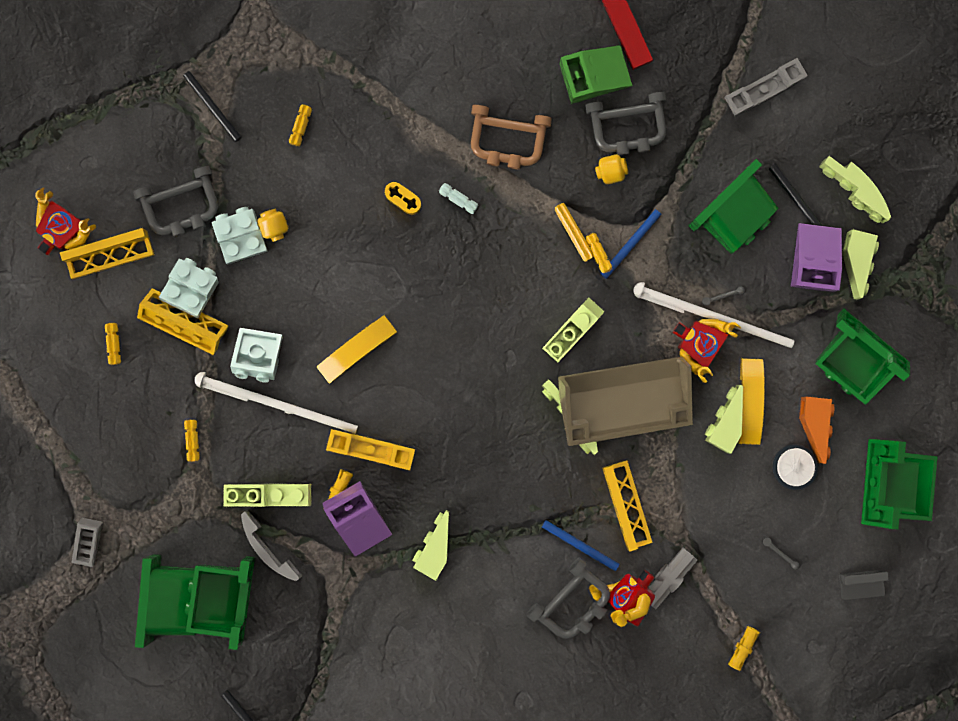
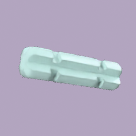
(458, 198)

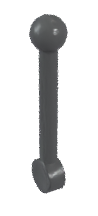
(706, 301)
(767, 542)

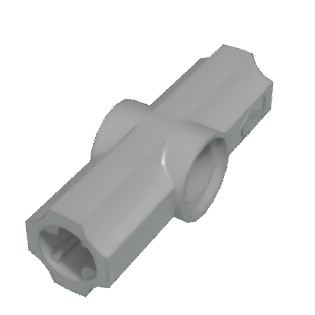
(671, 576)

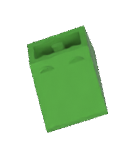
(594, 73)

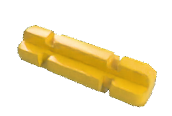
(300, 125)
(599, 253)
(112, 343)
(191, 438)

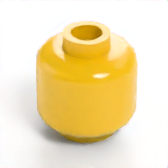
(612, 169)
(272, 224)

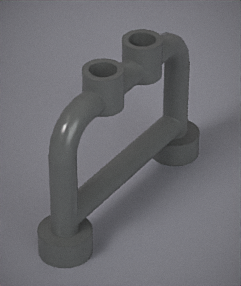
(643, 144)
(196, 221)
(583, 624)

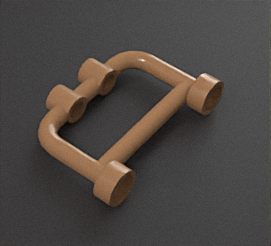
(514, 161)

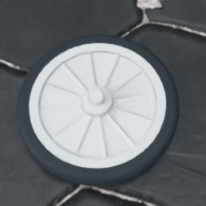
(795, 467)

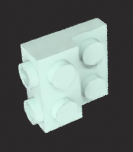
(239, 235)
(189, 287)
(256, 354)

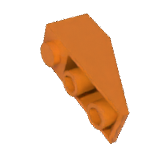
(815, 419)

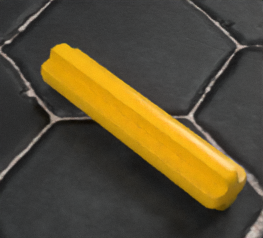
(574, 232)

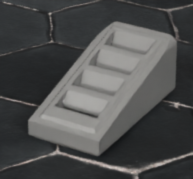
(88, 524)

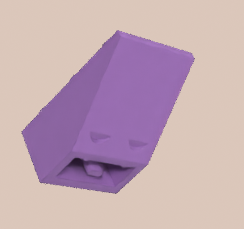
(817, 258)
(356, 519)

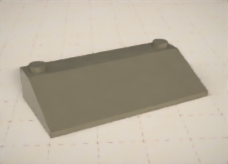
(626, 400)

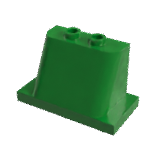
(738, 211)
(861, 359)
(897, 485)
(162, 600)
(220, 601)

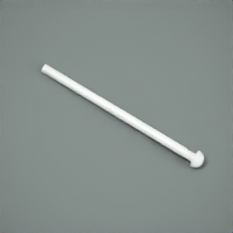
(680, 305)
(233, 391)

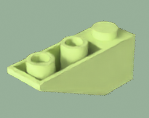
(858, 256)
(573, 329)
(728, 426)
(434, 554)

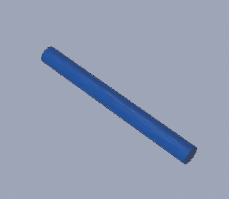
(632, 241)
(580, 545)

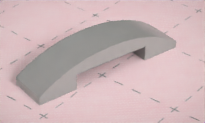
(766, 87)
(250, 527)

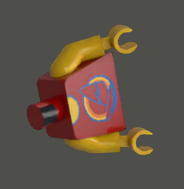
(59, 225)
(703, 342)
(629, 598)

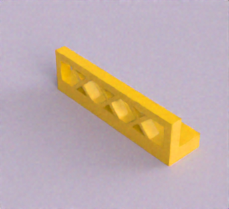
(102, 246)
(179, 324)
(621, 511)

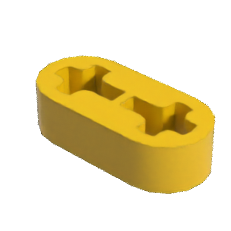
(400, 203)

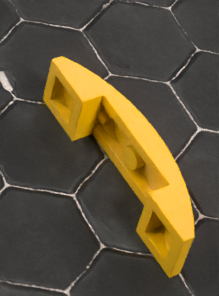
(356, 349)
(753, 400)
(370, 449)

